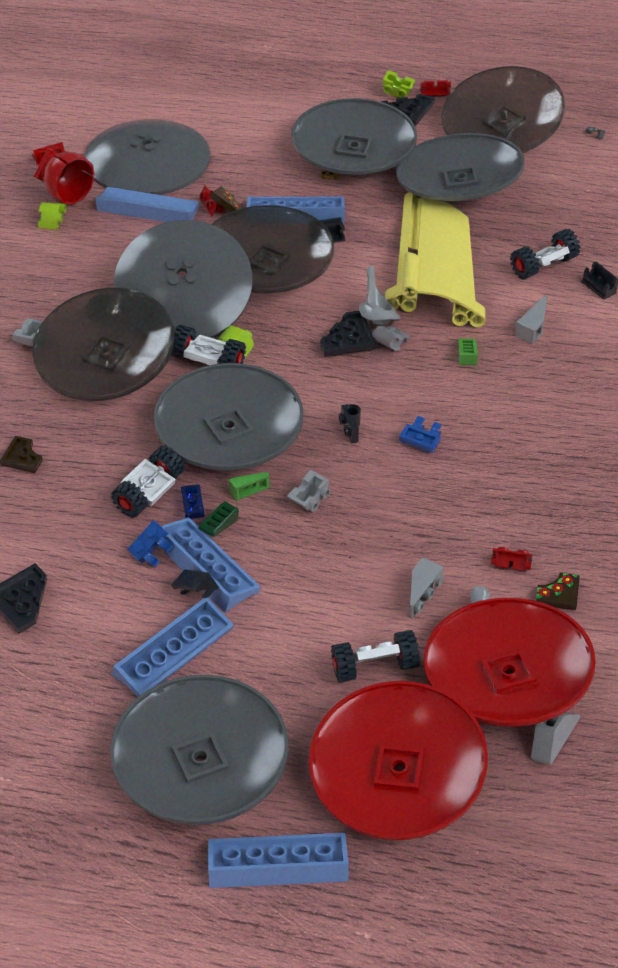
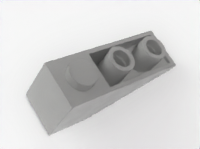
(531, 324)
(425, 579)

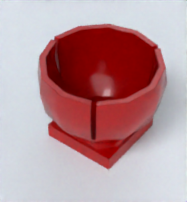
(66, 175)

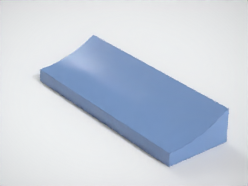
(146, 205)
(318, 207)
(198, 552)
(172, 647)
(277, 860)

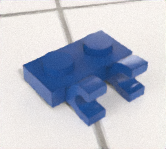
(419, 438)
(147, 542)

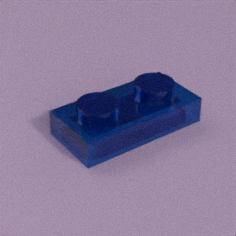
(192, 501)

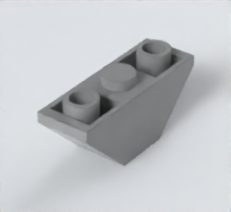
(551, 736)

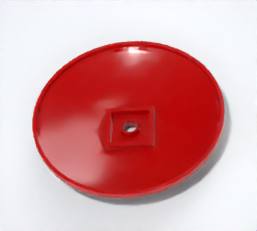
(533, 640)
(392, 726)

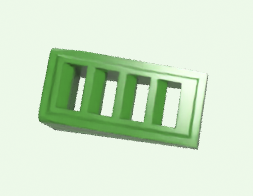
(467, 351)
(242, 486)

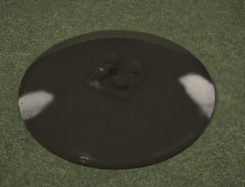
(517, 94)
(293, 241)
(115, 320)

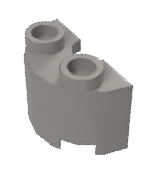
(27, 333)
(390, 337)
(311, 491)

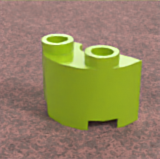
(396, 86)
(51, 215)
(240, 335)

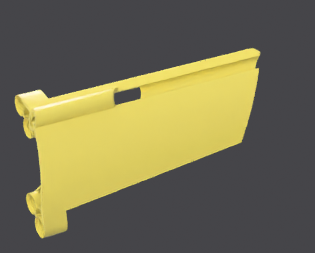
(442, 260)

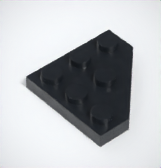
(415, 107)
(348, 336)
(22, 597)

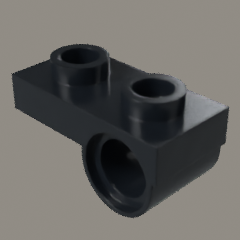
(350, 418)

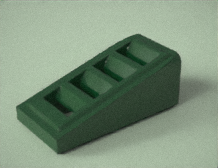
(220, 518)

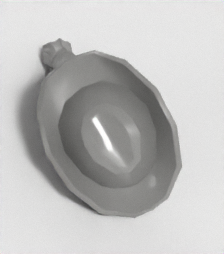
(376, 306)

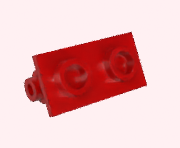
(441, 89)
(39, 153)
(211, 205)
(521, 559)

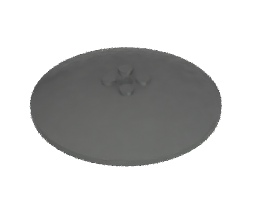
(354, 136)
(148, 156)
(461, 167)
(215, 281)
(248, 398)
(193, 717)

